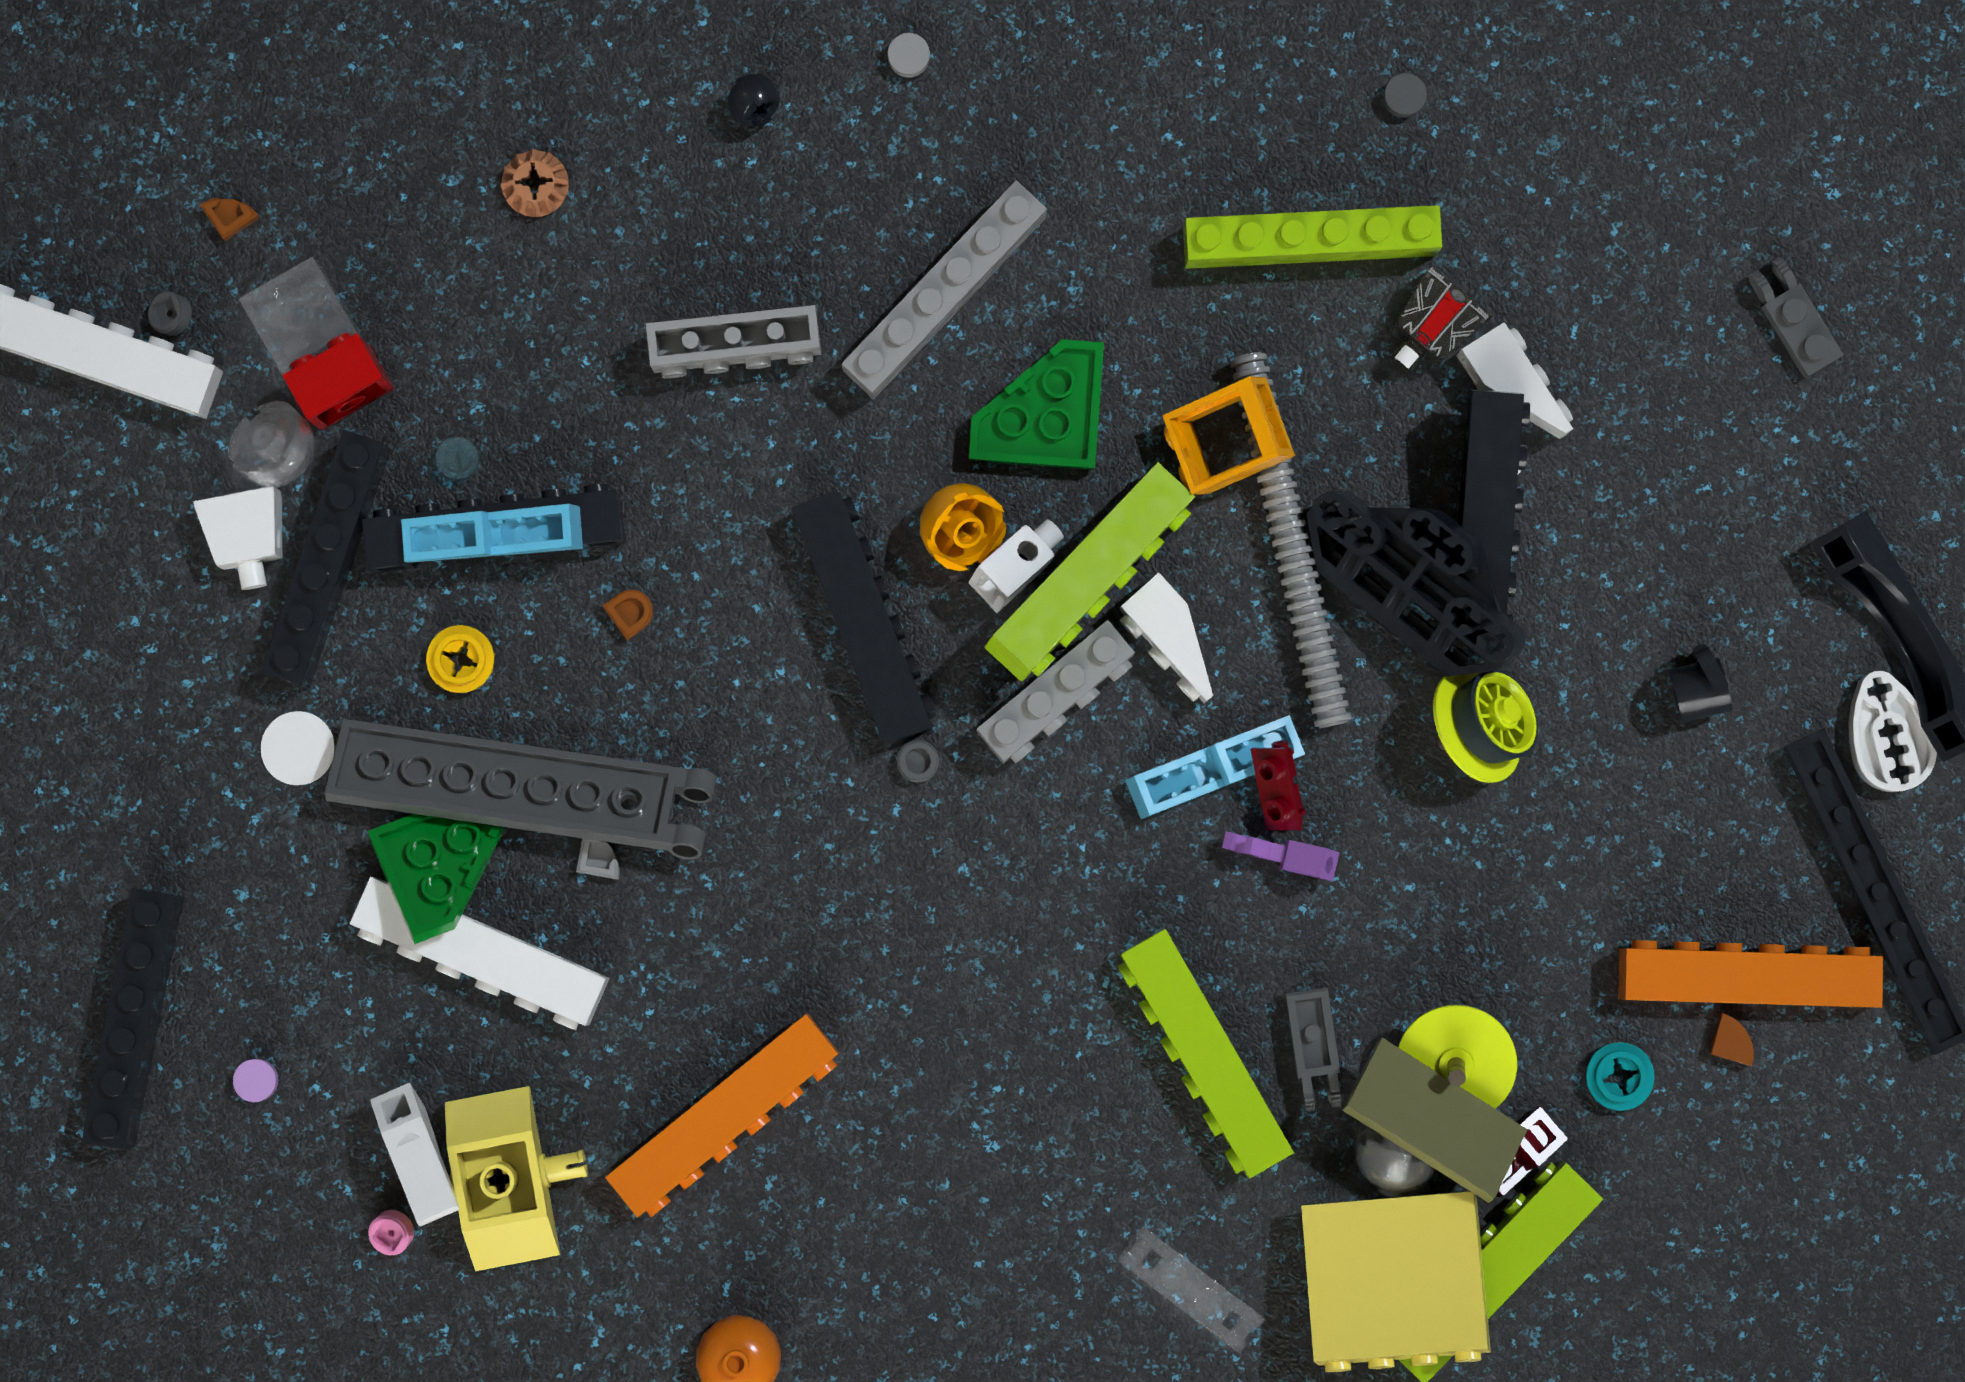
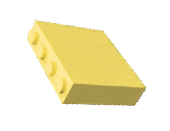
(1395, 1281)

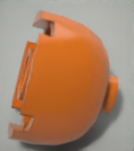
(738, 1351)

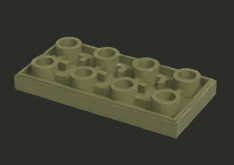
(1435, 1120)

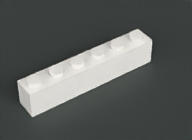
(107, 354)
(490, 957)

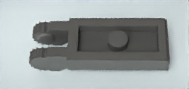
(1796, 320)
(1313, 1043)

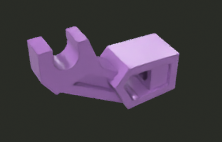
(1293, 857)

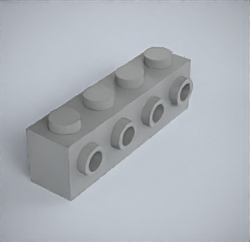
(733, 339)
(1057, 690)

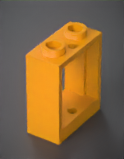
(1264, 422)

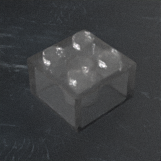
(298, 313)

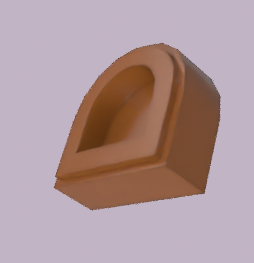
(630, 612)

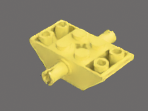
(503, 1134)

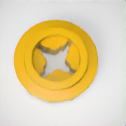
(453, 640)

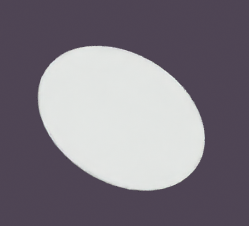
(297, 748)

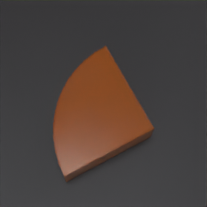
(229, 215)
(1732, 1041)

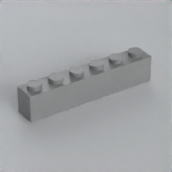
(944, 289)

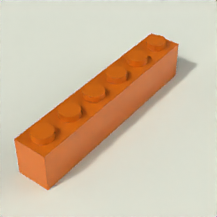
(1750, 976)
(722, 1115)

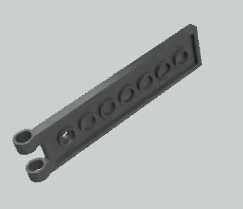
(516, 786)

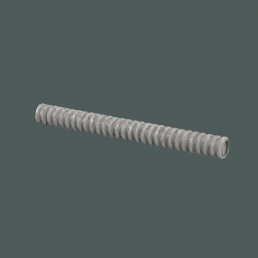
(1297, 571)

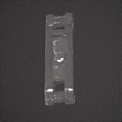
(1191, 1289)

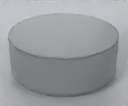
(908, 55)

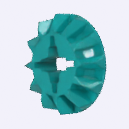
(1636, 1087)

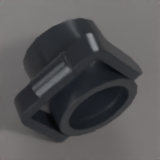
(1700, 687)

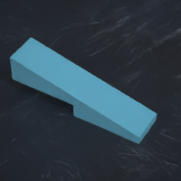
(492, 533)
(1207, 768)

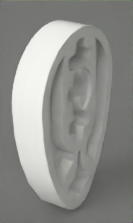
(1868, 747)

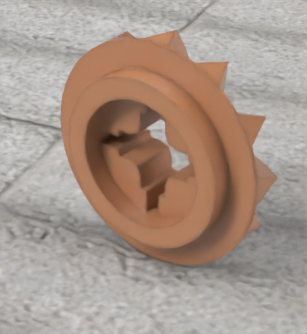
(549, 195)

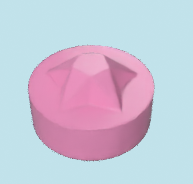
(391, 1232)

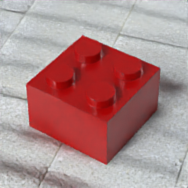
(337, 380)

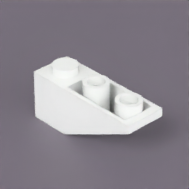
(1500, 364)
(1166, 624)
(415, 1153)

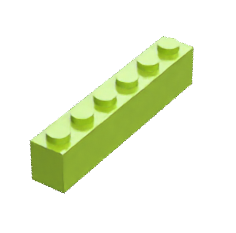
(1312, 236)
(1090, 572)
(1206, 1054)
(1526, 1238)

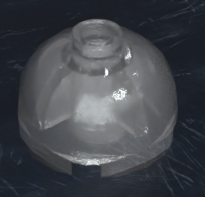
(272, 446)
(1388, 1164)

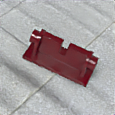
(1277, 792)

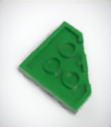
(1045, 413)
(433, 868)

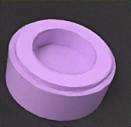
(255, 1080)

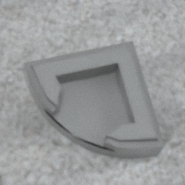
(598, 859)

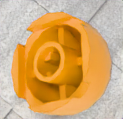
(961, 525)

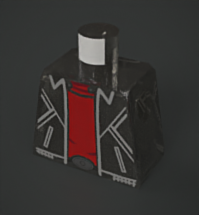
(1436, 321)

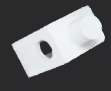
(243, 531)
(1006, 573)

